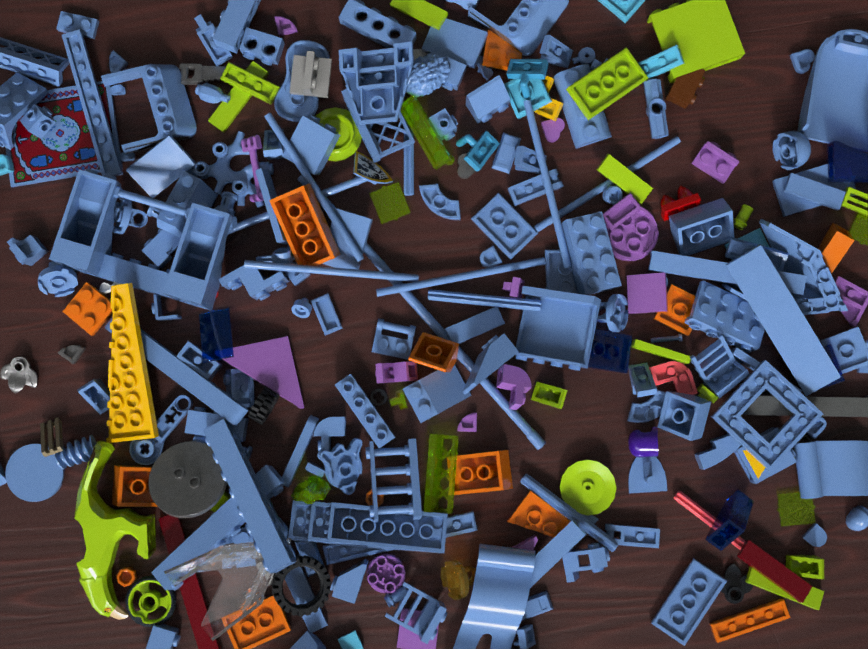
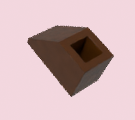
(684, 87)

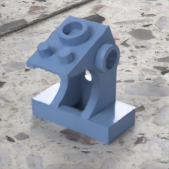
(598, 560)

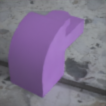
(396, 372)
(516, 381)

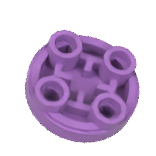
(386, 573)

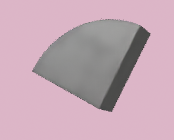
(72, 353)

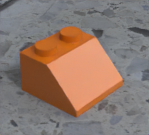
(435, 352)

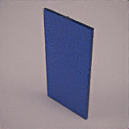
(216, 335)

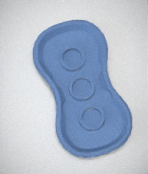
(293, 106)

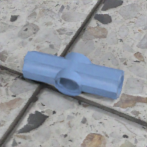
(654, 96)

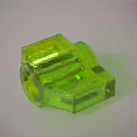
(311, 490)

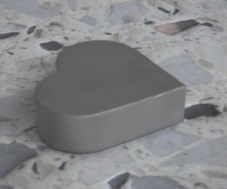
(464, 170)

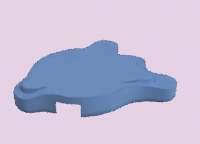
(343, 465)

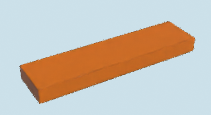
(749, 620)

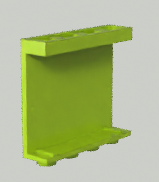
(701, 31)

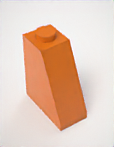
(835, 245)

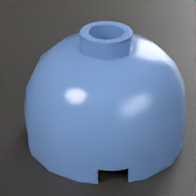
(791, 149)

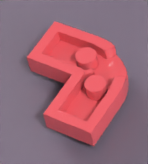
(675, 372)

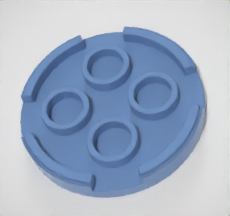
(32, 474)

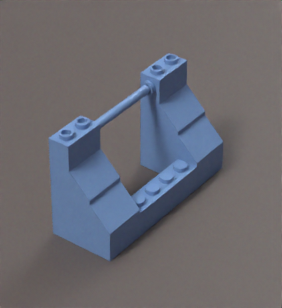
(86, 243)

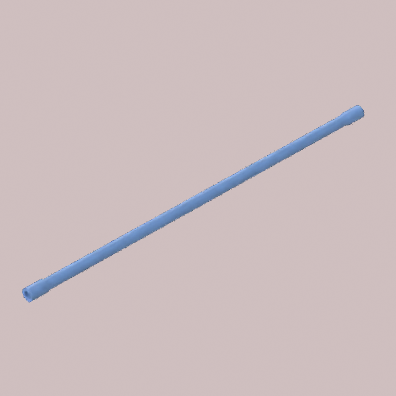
(530, 433)

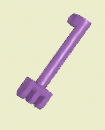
(251, 145)

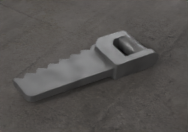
(202, 73)

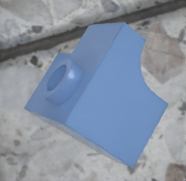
(27, 250)

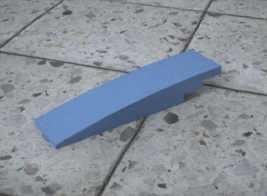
(783, 320)
(354, 527)

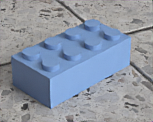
(591, 254)

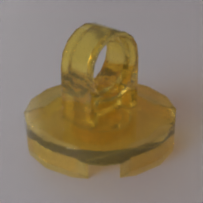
(455, 578)

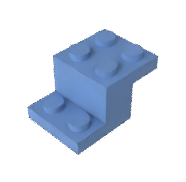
(254, 282)

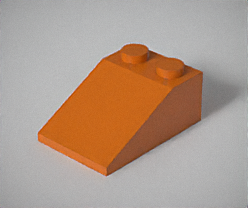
(482, 472)
(132, 486)

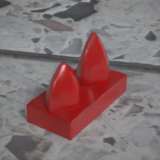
(685, 201)

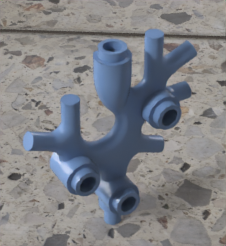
(224, 174)

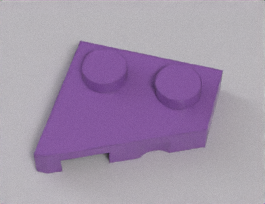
(854, 298)

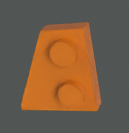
(498, 52)

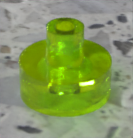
(399, 400)

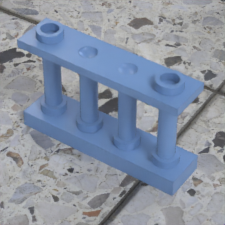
(411, 488)

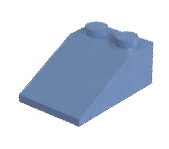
(494, 355)
(436, 393)

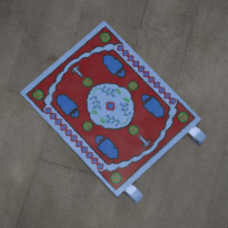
(66, 144)

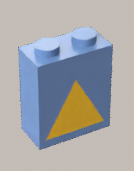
(754, 469)

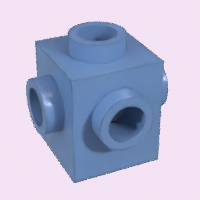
(441, 119)
(38, 120)

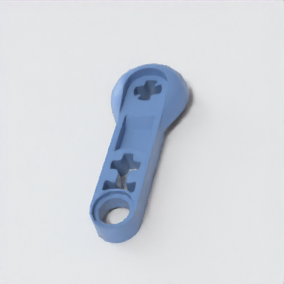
(164, 430)

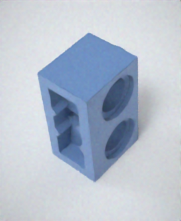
(264, 42)

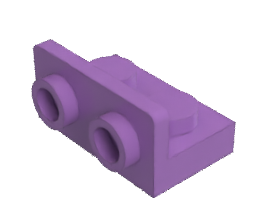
(715, 161)

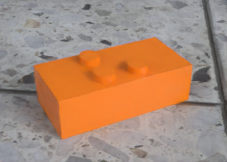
(305, 226)

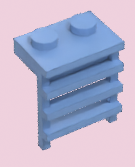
(724, 373)
(429, 618)

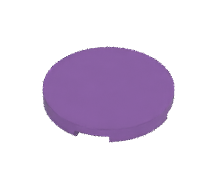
(634, 236)

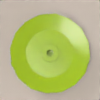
(349, 135)
(588, 487)

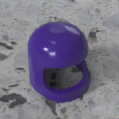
(644, 444)

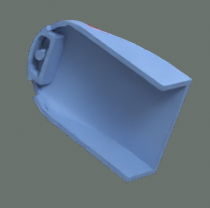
(838, 92)

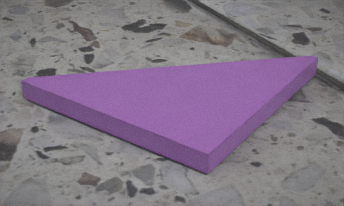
(270, 365)

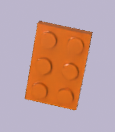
(260, 625)

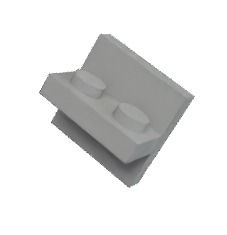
(310, 75)

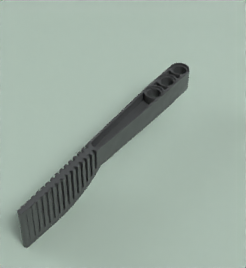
(827, 405)

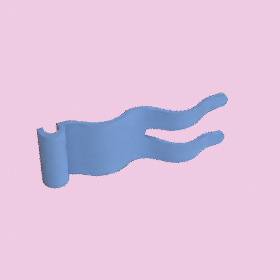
(832, 468)
(497, 596)

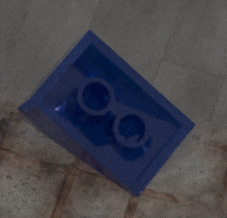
(610, 351)

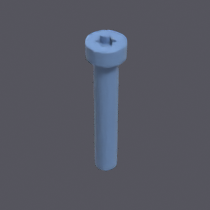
(668, 338)

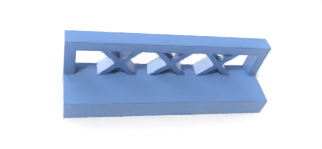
(29, 66)

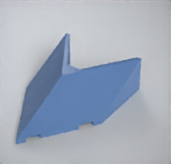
(820, 288)

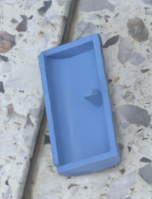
(581, 130)

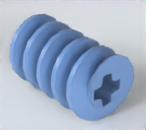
(75, 454)

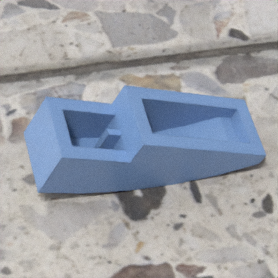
(721, 449)

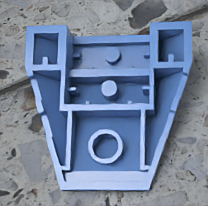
(377, 80)

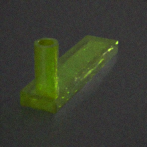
(425, 133)

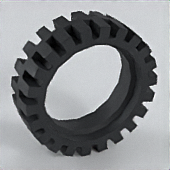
(320, 598)

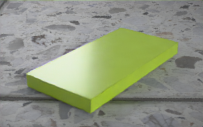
(607, 83)

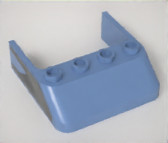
(527, 23)
(167, 100)

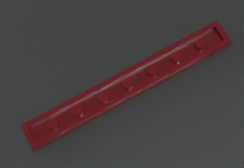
(191, 588)

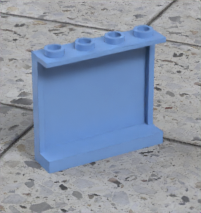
(560, 330)

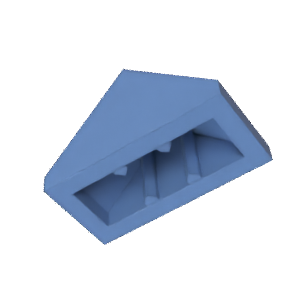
(96, 395)

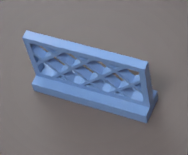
(369, 136)

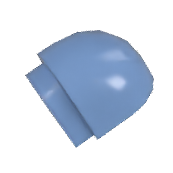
(857, 518)

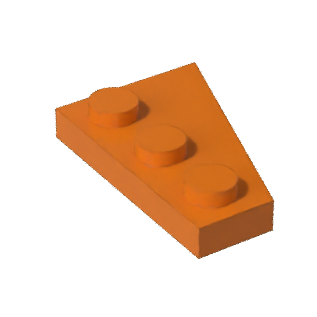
(538, 516)

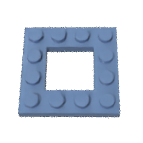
(804, 415)

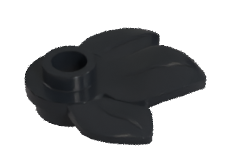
(736, 582)

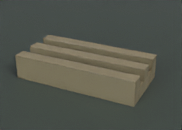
(48, 438)

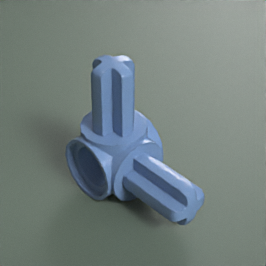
(281, 255)

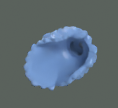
(427, 74)

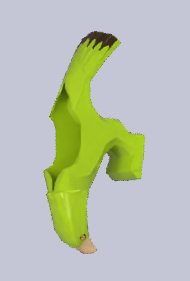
(102, 534)

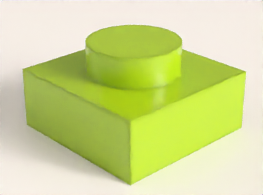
(706, 394)

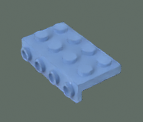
(725, 314)

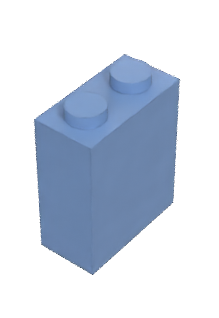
(313, 143)

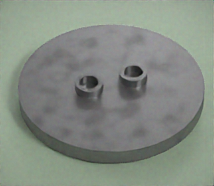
(186, 480)

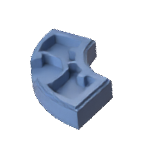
(647, 410)

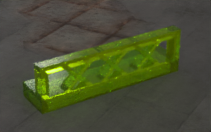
(434, 476)

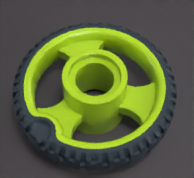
(141, 616)

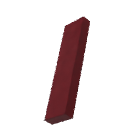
(774, 571)

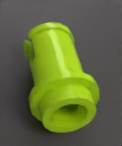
(741, 220)

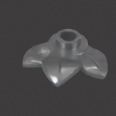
(18, 377)

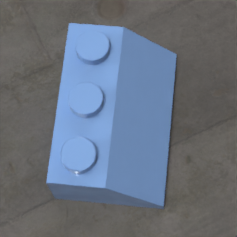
(187, 190)
(702, 227)

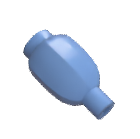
(211, 93)

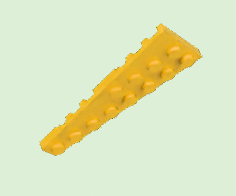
(128, 380)

